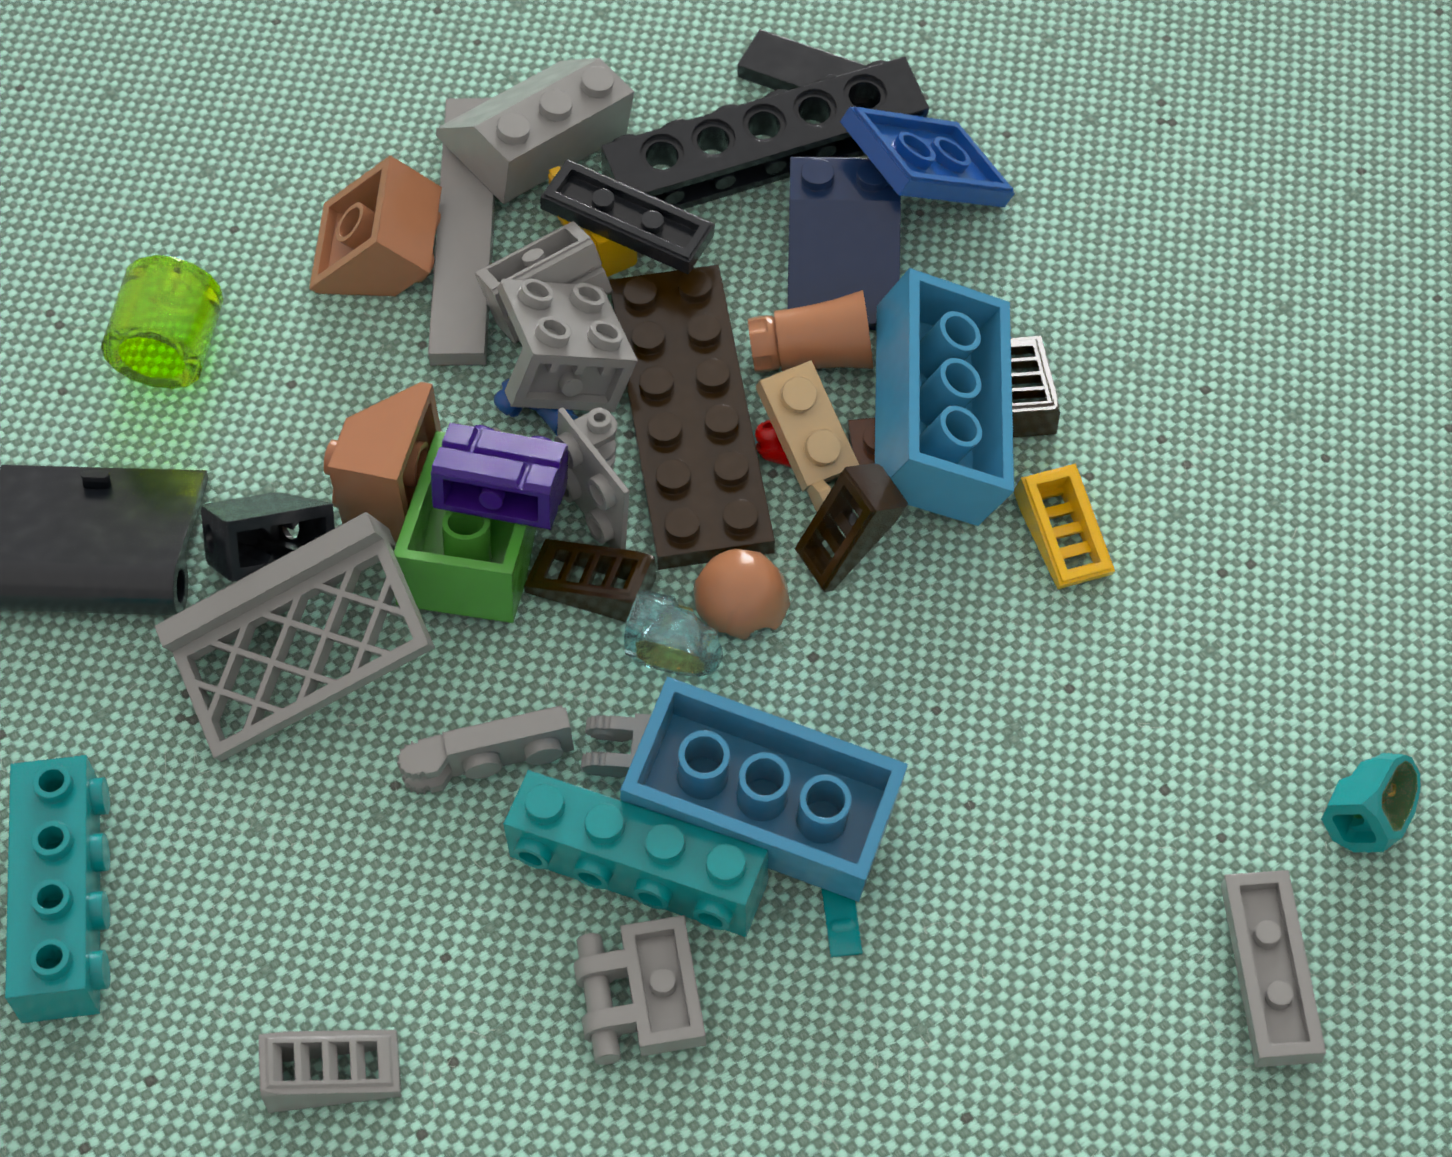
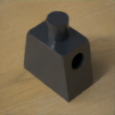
(254, 531)

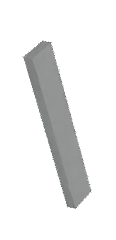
(462, 248)

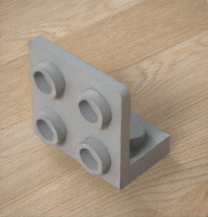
(570, 345)

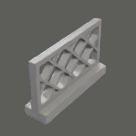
(273, 591)

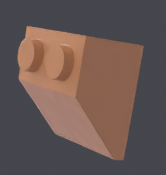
(377, 233)
(382, 456)

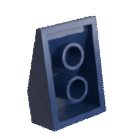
(841, 232)

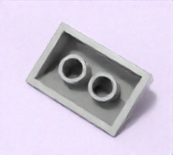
(540, 125)

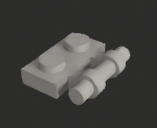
(661, 985)

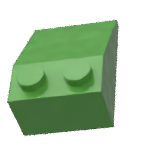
(461, 559)

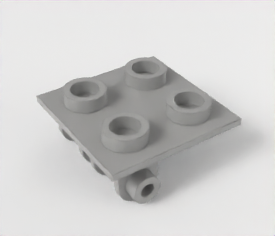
(591, 474)

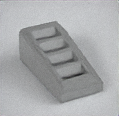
(306, 1045)

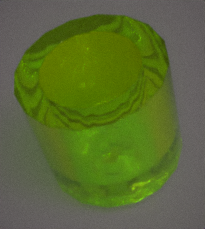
(162, 322)

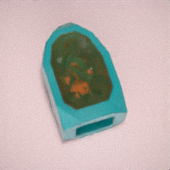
(1374, 803)

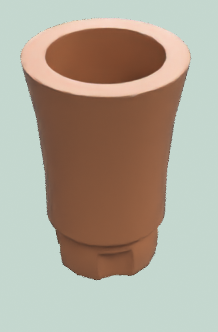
(825, 332)

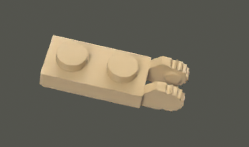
(807, 428)

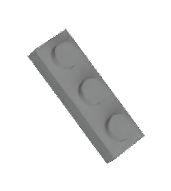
(1272, 969)

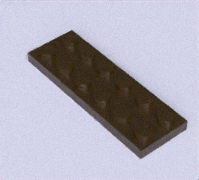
(691, 418)

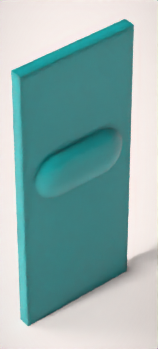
(841, 925)

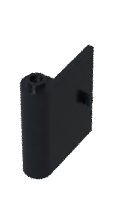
(96, 538)

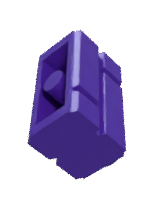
(499, 475)

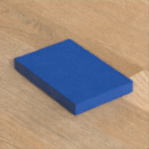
(927, 157)

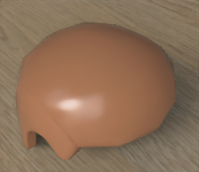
(741, 593)

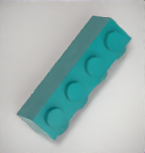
(637, 853)
(55, 889)

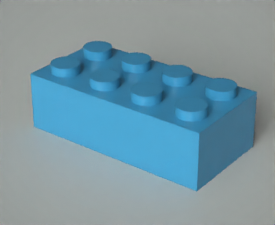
(945, 396)
(766, 783)

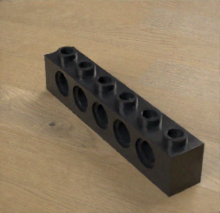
(753, 161)

